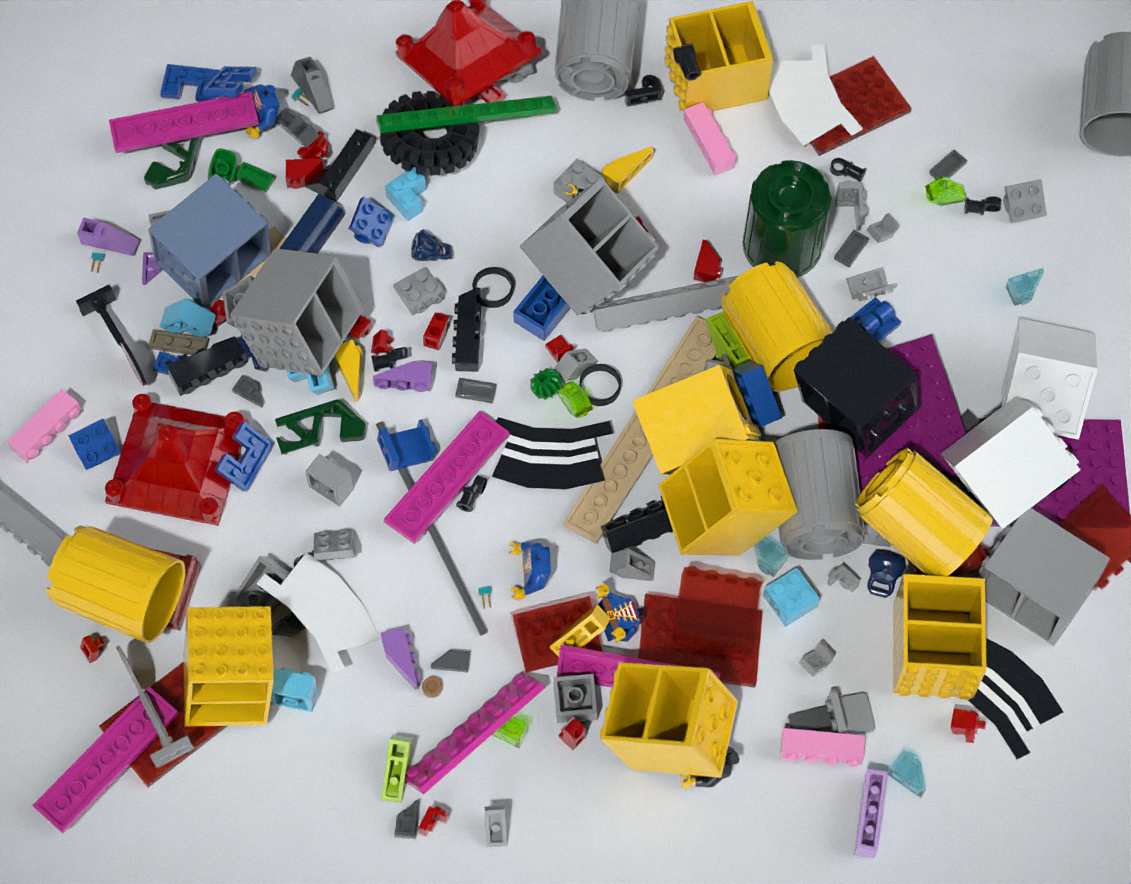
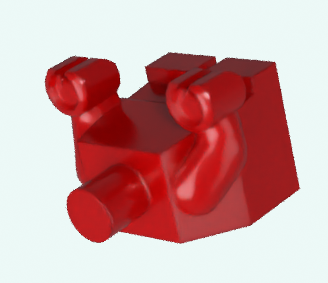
(966, 723)

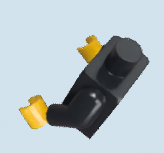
(704, 781)

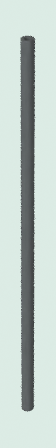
(446, 558)

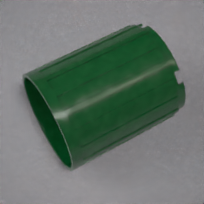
(787, 217)

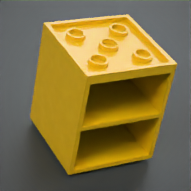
(729, 54)
(727, 497)
(939, 636)
(227, 666)
(669, 719)

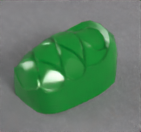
(222, 163)

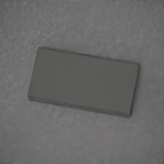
(948, 165)
(851, 248)
(475, 390)
(810, 720)

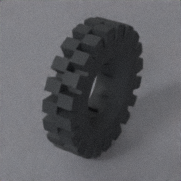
(433, 153)

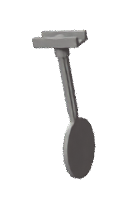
(171, 749)

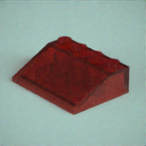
(543, 624)

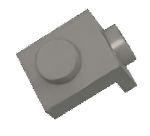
(883, 229)
(817, 659)

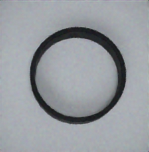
(494, 270)
(602, 367)

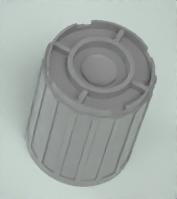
(596, 47)
(1108, 96)
(825, 488)

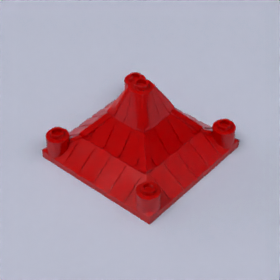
(467, 50)
(172, 462)

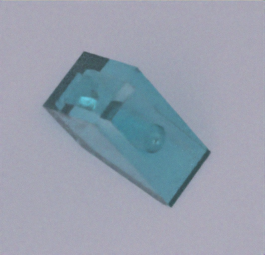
(1023, 287)
(769, 556)
(909, 773)

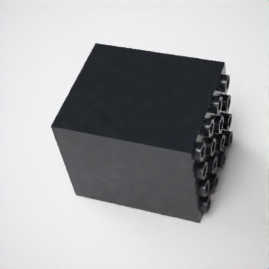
(858, 386)

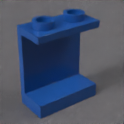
(406, 447)

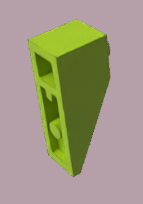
(725, 340)
(396, 768)

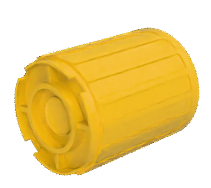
(774, 321)
(923, 514)
(116, 582)

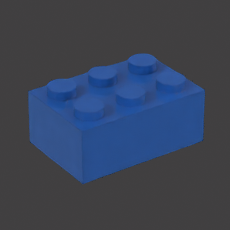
(540, 309)
(757, 393)

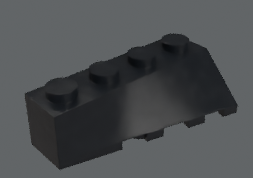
(338, 174)
(468, 331)
(205, 365)
(637, 527)

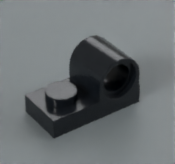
(644, 94)

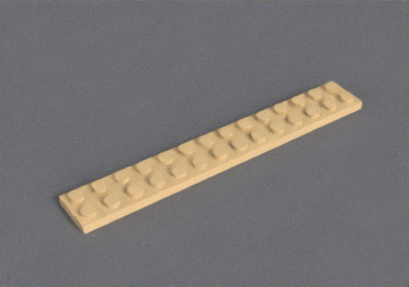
(631, 450)

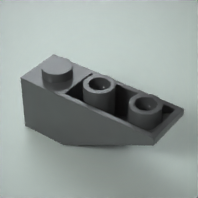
(311, 82)

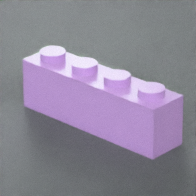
(870, 813)

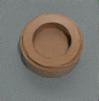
(432, 687)

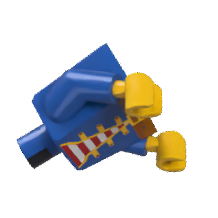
(266, 108)
(535, 567)
(623, 615)

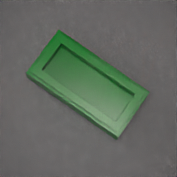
(254, 177)

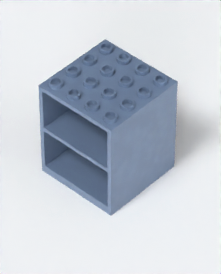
(210, 241)

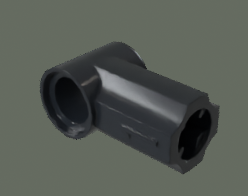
(686, 57)

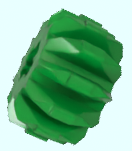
(546, 384)

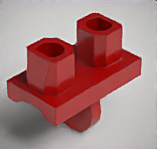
(315, 149)

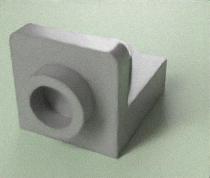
(845, 577)

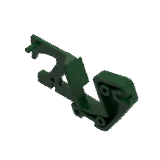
(161, 176)
(351, 427)

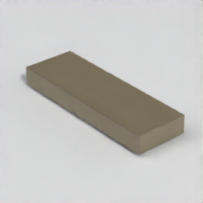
(176, 342)

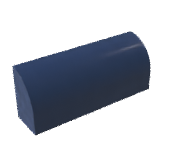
(314, 226)

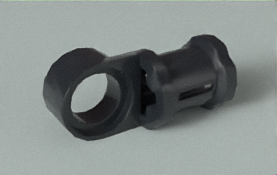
(849, 169)
(990, 204)
(385, 361)
(470, 494)

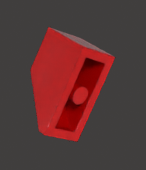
(301, 171)
(707, 264)

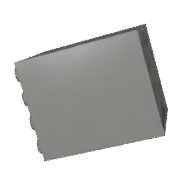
(590, 247)
(297, 311)
(1040, 575)

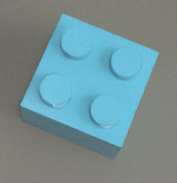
(791, 597)
(294, 689)

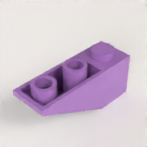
(106, 237)
(409, 376)
(397, 653)

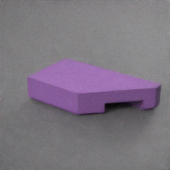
(150, 268)

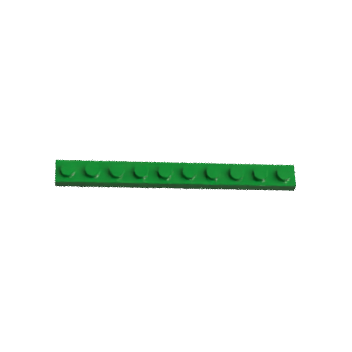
(465, 114)

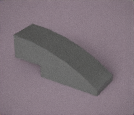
(297, 127)

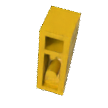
(625, 168)
(349, 364)
(583, 629)

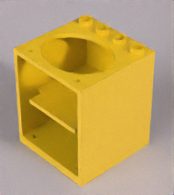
(692, 414)

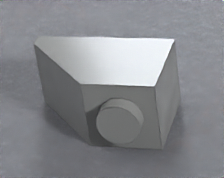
(574, 363)
(631, 565)

